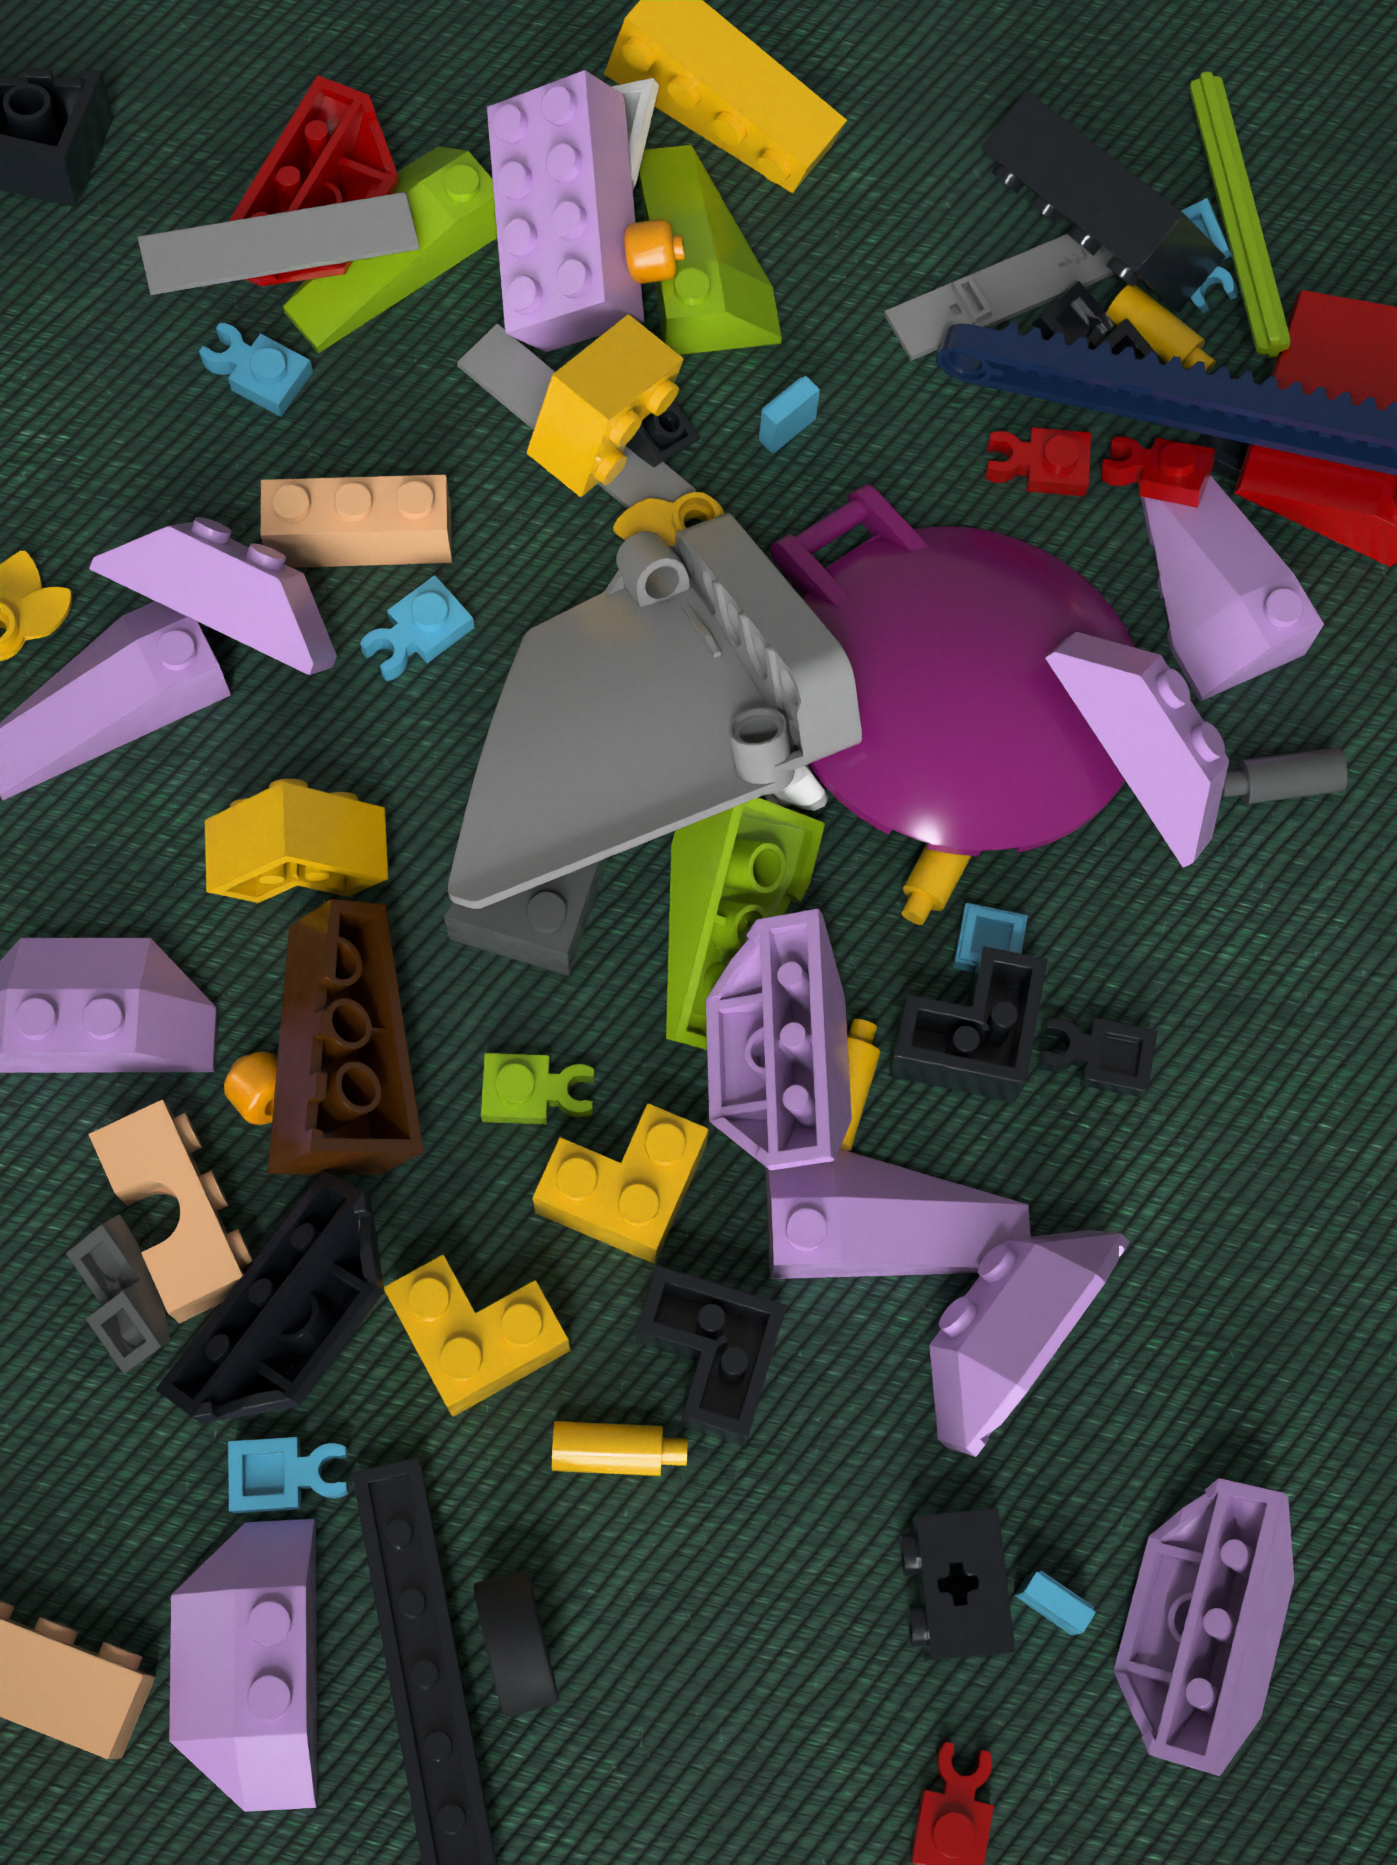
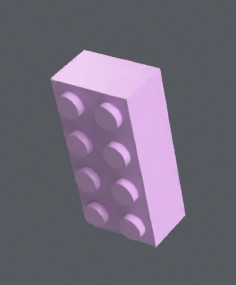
(563, 211)

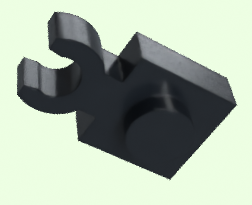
(1112, 1054)

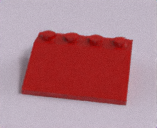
(1346, 349)

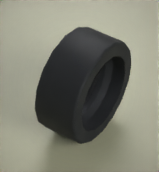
(515, 1643)

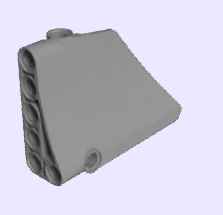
(651, 711)

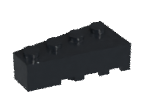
(51, 133)
(1102, 202)

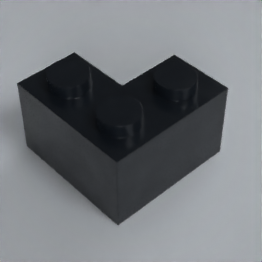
(977, 1045)
(728, 1336)

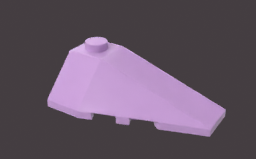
(117, 689)

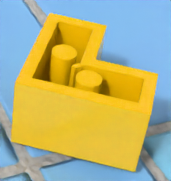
(600, 404)
(294, 840)
(626, 1201)
(472, 1351)

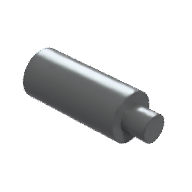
(1288, 776)

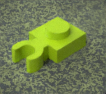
(521, 1089)

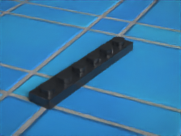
(423, 1666)

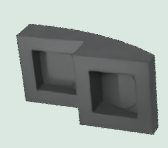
(132, 1312)

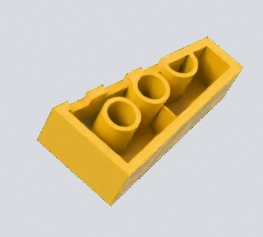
(725, 88)

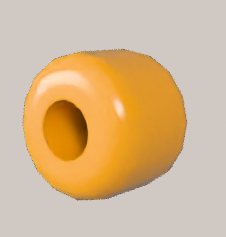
(652, 251)
(252, 1086)

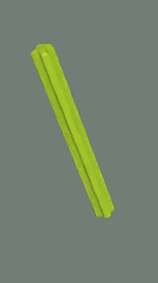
(1239, 216)

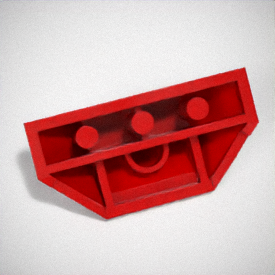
(322, 158)

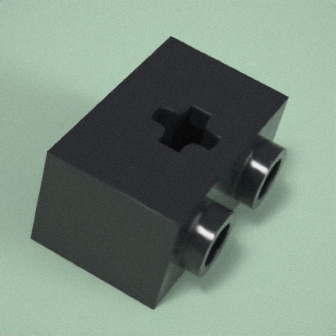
(975, 1549)

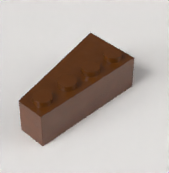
(342, 1049)

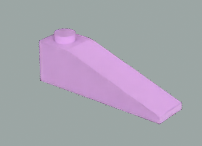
(1225, 593)
(881, 1221)

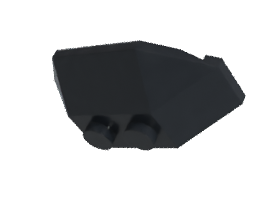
(286, 1311)

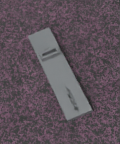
(277, 243)
(996, 293)
(520, 384)

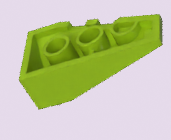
(452, 219)
(720, 287)
(721, 881)

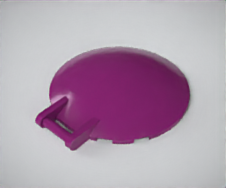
(952, 681)

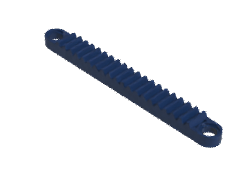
(1174, 395)

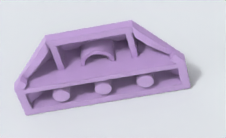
(227, 588)
(1150, 733)
(101, 1009)
(780, 1045)
(1011, 1327)
(1207, 1624)
(250, 1666)

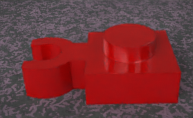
(1050, 459)
(1166, 473)
(951, 1824)

